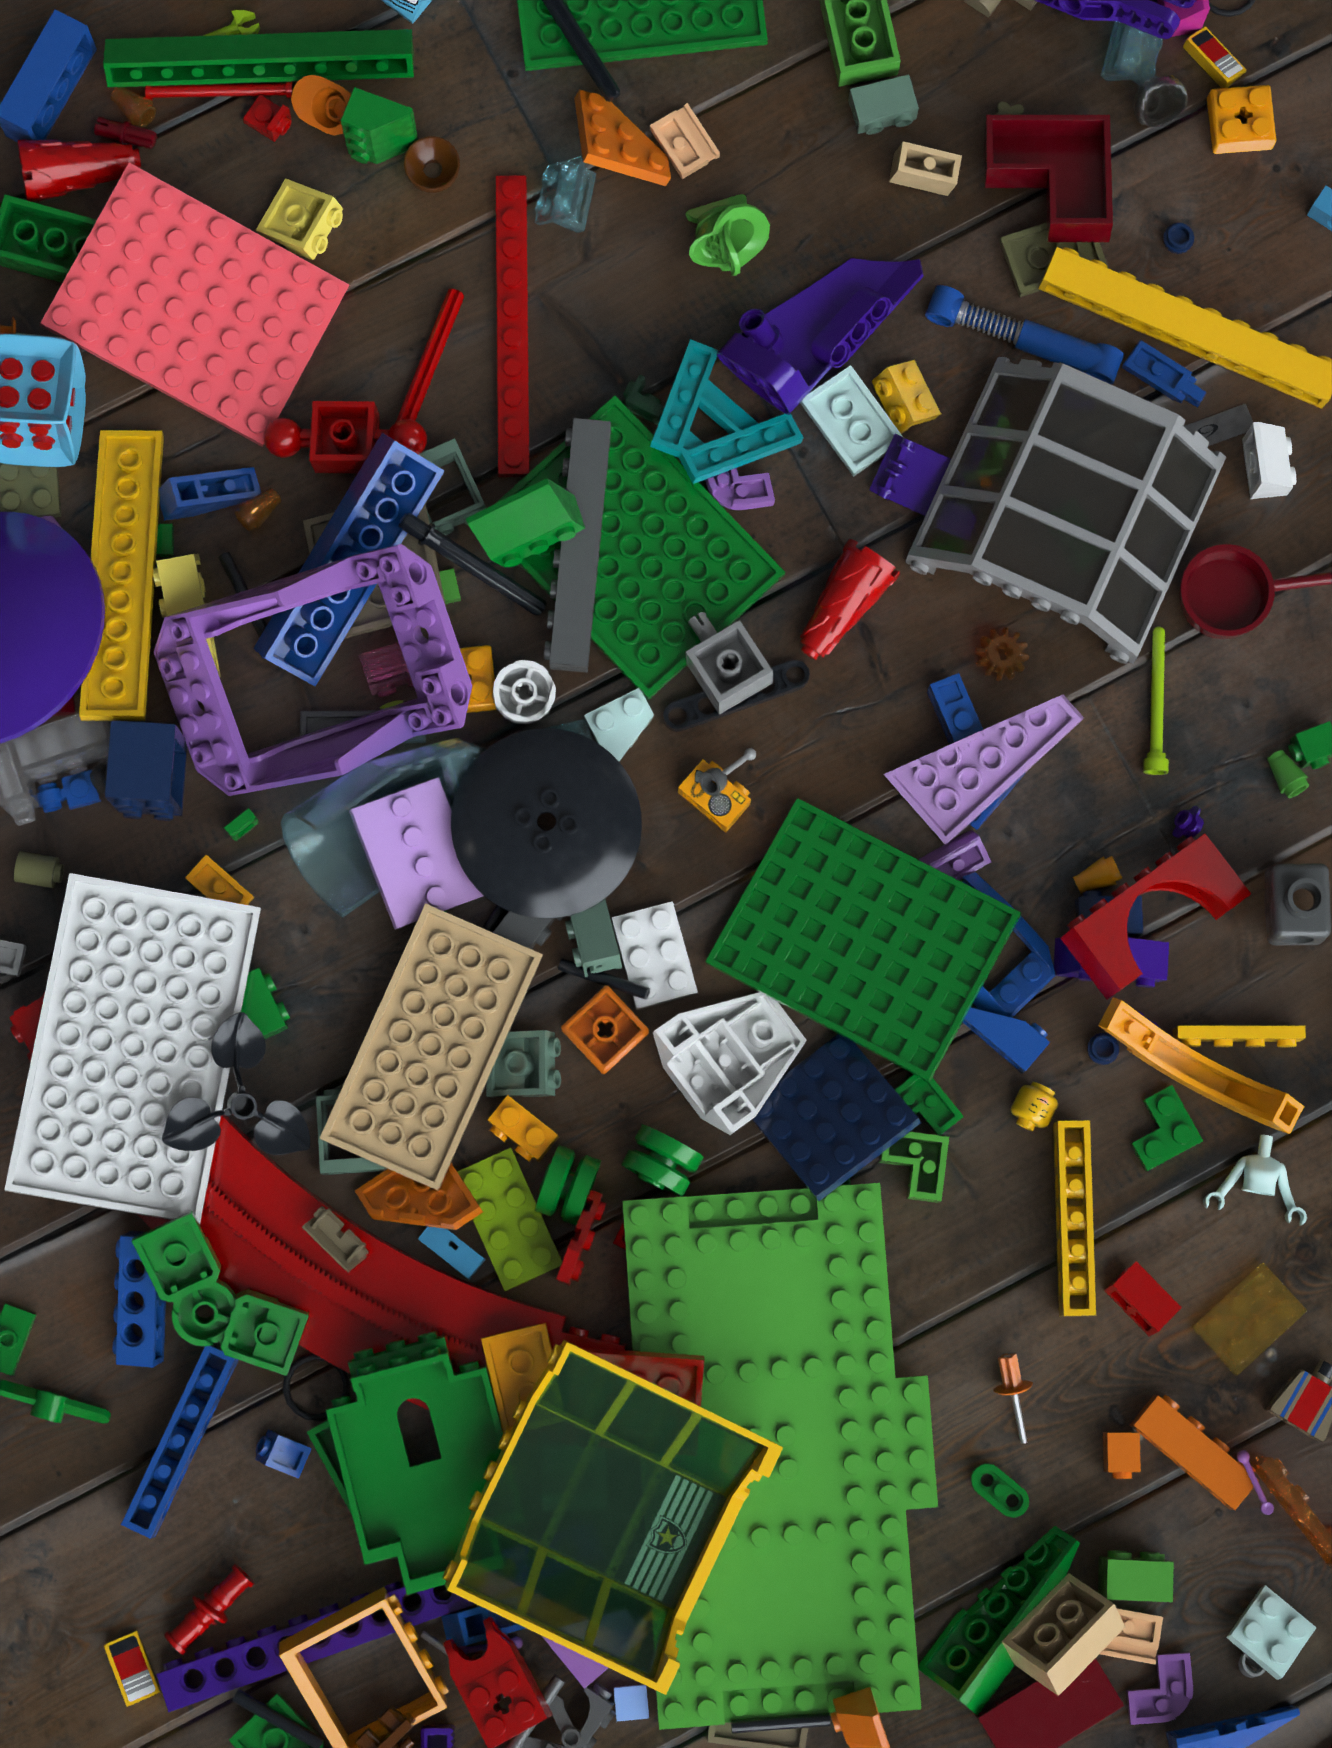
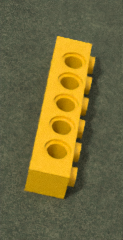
(1074, 1218)

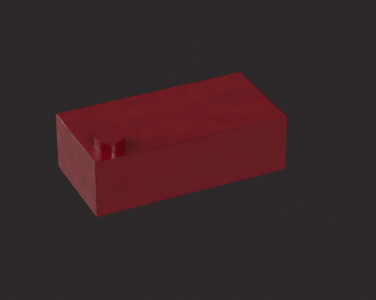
(1040, 1719)

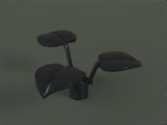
(191, 1123)

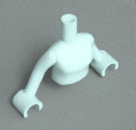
(1260, 1178)

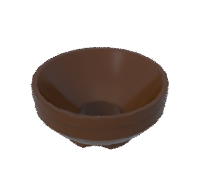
(432, 150)

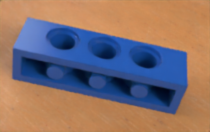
(127, 1346)

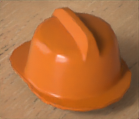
(320, 103)

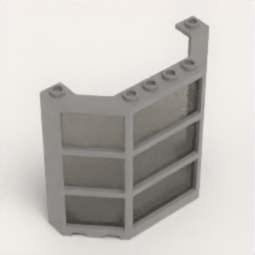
(1070, 499)

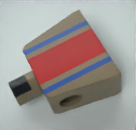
(1306, 1401)

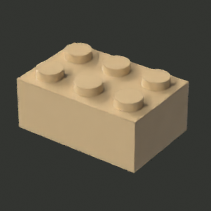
(1063, 1634)

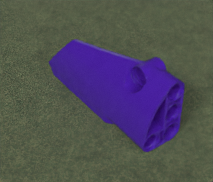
(818, 329)

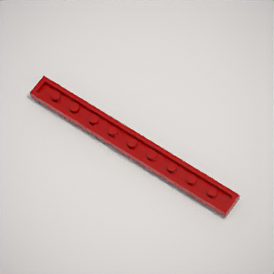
(512, 326)

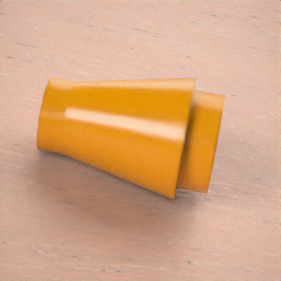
(1098, 875)

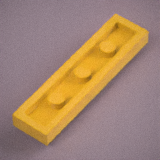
(1252, 1035)

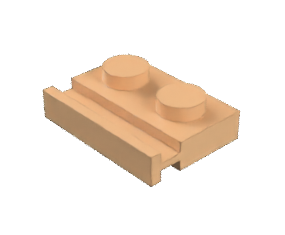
(684, 141)
(1138, 1639)

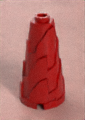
(60, 167)
(851, 590)

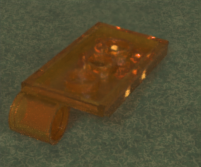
(1294, 1502)

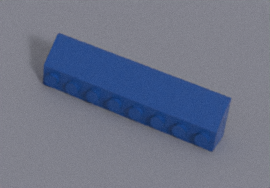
(366, 520)

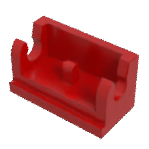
(1143, 1299)

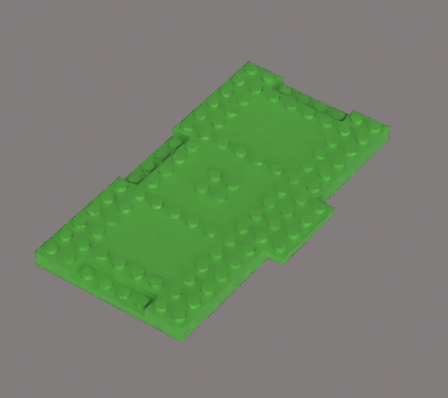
(800, 1351)

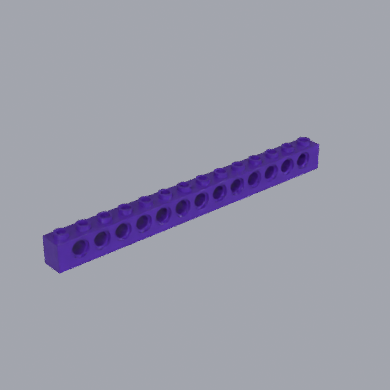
(179, 1693)

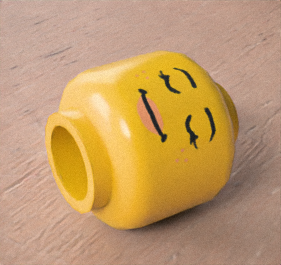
(1034, 1106)

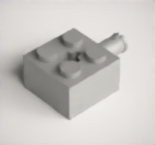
(731, 648)

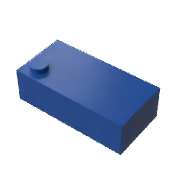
(46, 79)

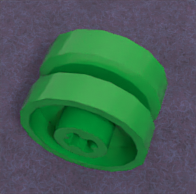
(660, 1164)
(567, 1185)

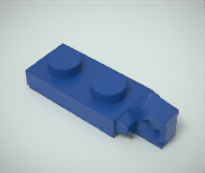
(1163, 374)

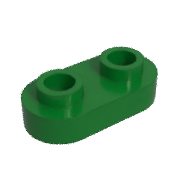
(999, 1490)

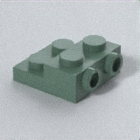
(526, 1066)

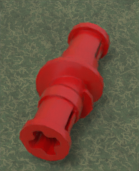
(209, 1609)

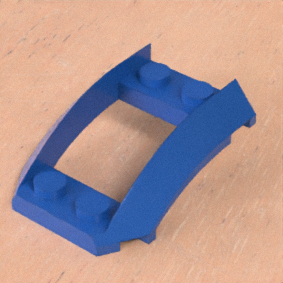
(1027, 977)

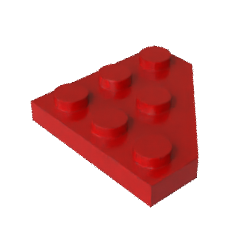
(572, 1265)

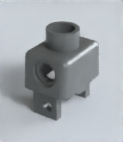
(1284, 920)

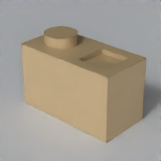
(925, 168)

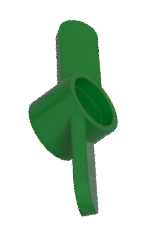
(52, 1405)

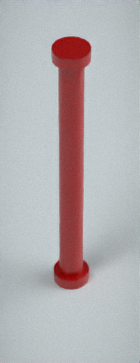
(219, 90)

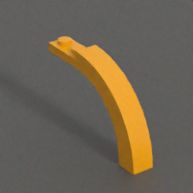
(1199, 1072)

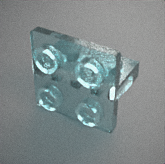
(1131, 54)
(566, 195)

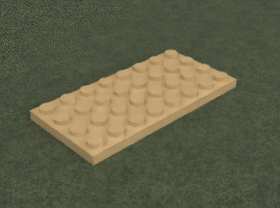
(431, 1047)

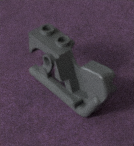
(599, 1715)

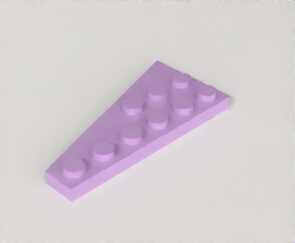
(970, 774)

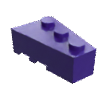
(1148, 954)

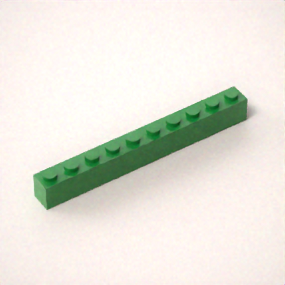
(258, 58)

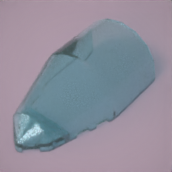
(324, 835)

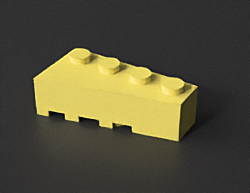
(182, 589)

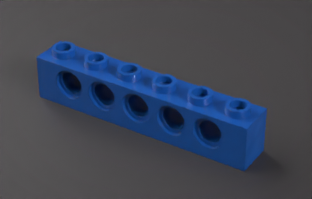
(179, 1442)

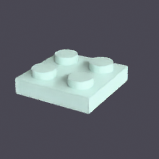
(1271, 1632)

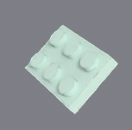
(850, 420)

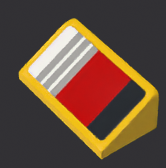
(1214, 57)
(131, 1668)

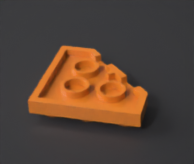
(616, 142)
(409, 1202)

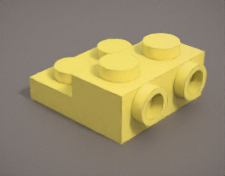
(301, 219)

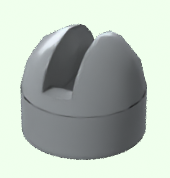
(1247, 1671)

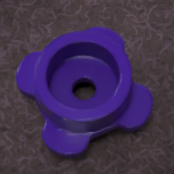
(1188, 823)

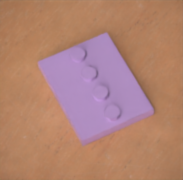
(413, 852)

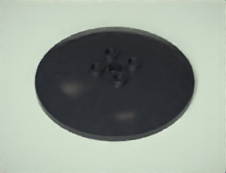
(538, 869)

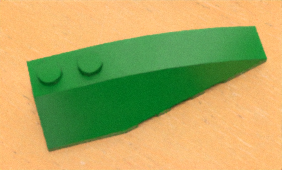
(970, 1652)

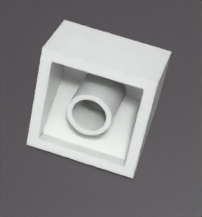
(1268, 461)

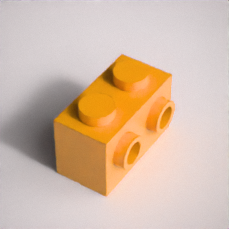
(523, 1128)

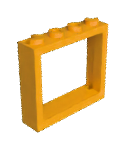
(290, 1654)

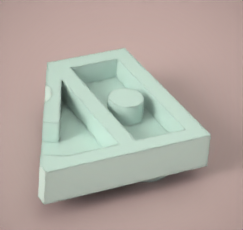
(620, 722)

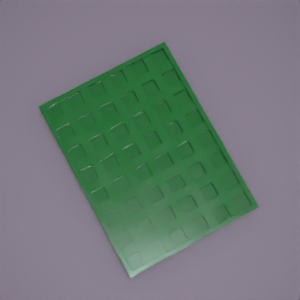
(863, 939)

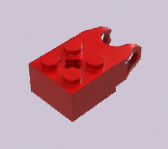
(486, 1679)

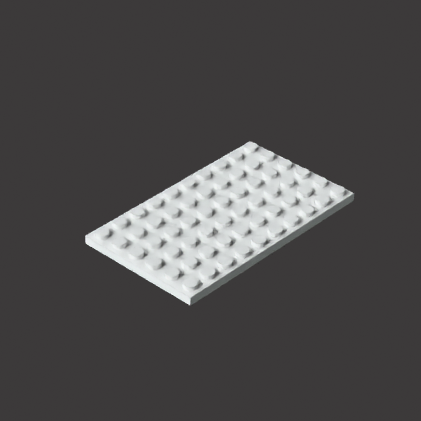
(125, 1037)

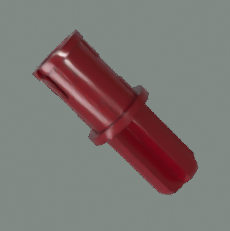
(125, 133)

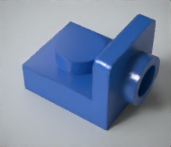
(282, 1453)

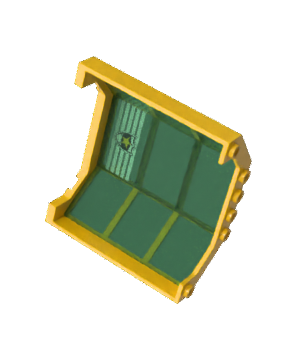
(606, 1514)

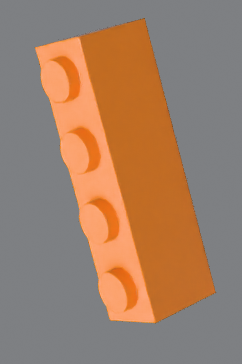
(1193, 1451)

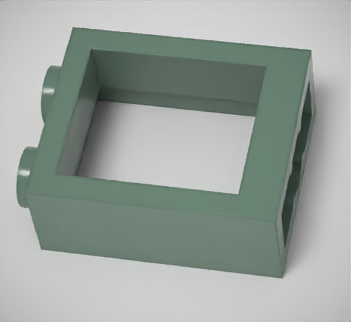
(443, 455)
(337, 1166)

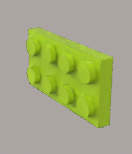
(509, 1224)

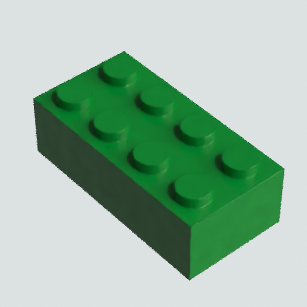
(40, 238)

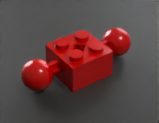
(327, 440)

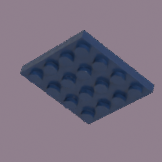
(833, 1116)

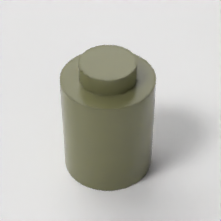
(38, 869)

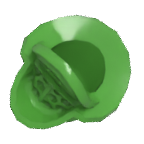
(728, 233)

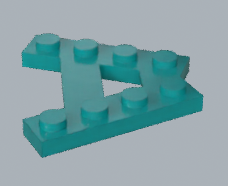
(746, 437)

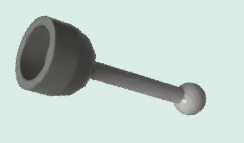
(720, 777)

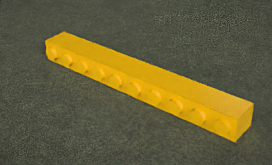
(1188, 326)

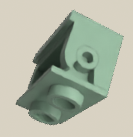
(883, 104)
(594, 939)

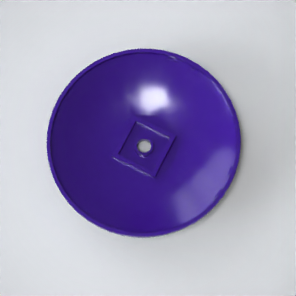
(47, 620)

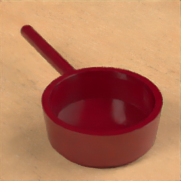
(1232, 590)

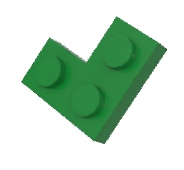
(930, 1102)
(1174, 1132)

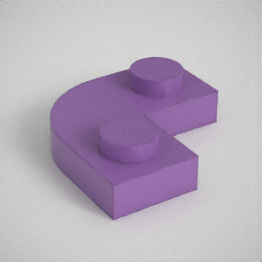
(741, 491)
(1171, 1697)

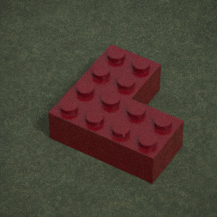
(1060, 154)

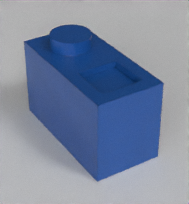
(954, 708)

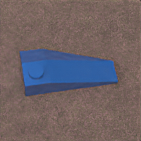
(1232, 1732)

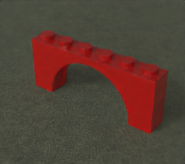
(1102, 939)

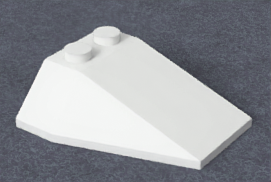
(729, 1056)

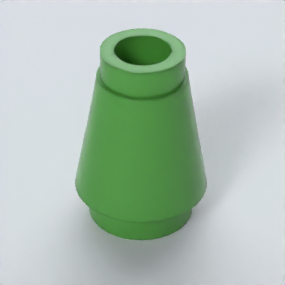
(1287, 774)

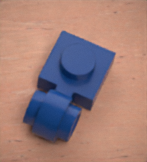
(76, 790)

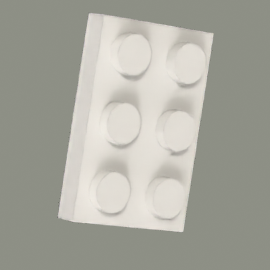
(655, 954)

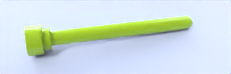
(1156, 760)

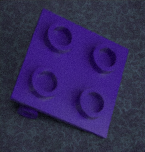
(910, 474)

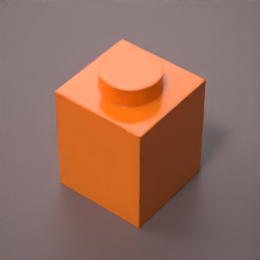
(1121, 1454)

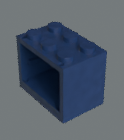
(146, 769)

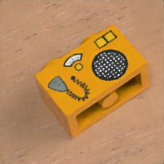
(720, 809)

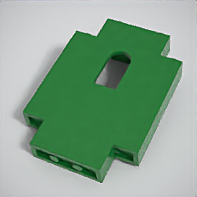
(424, 1506)

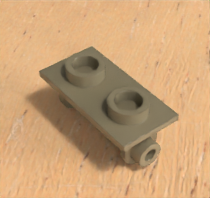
(342, 1247)

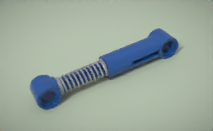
(1033, 338)

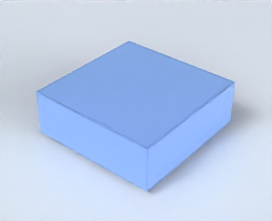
(631, 1702)

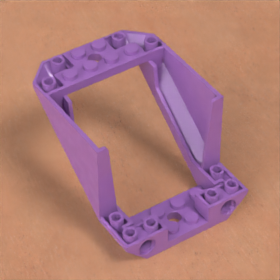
(433, 665)

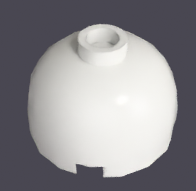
(523, 692)

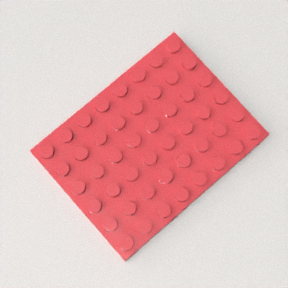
(194, 304)

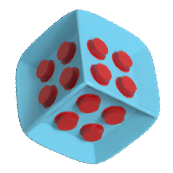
(40, 400)

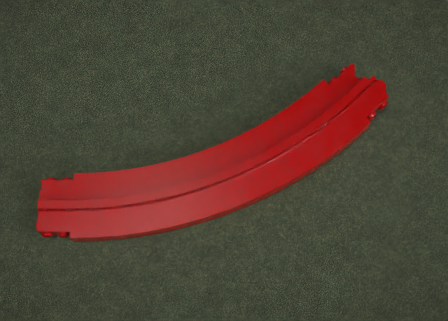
(257, 1233)

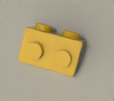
(905, 395)

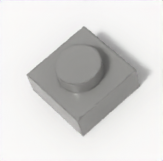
(11, 957)

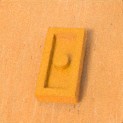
(217, 883)

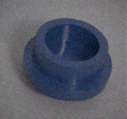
(1178, 238)
(1103, 1048)

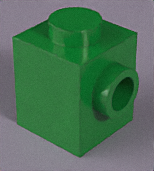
(1312, 746)

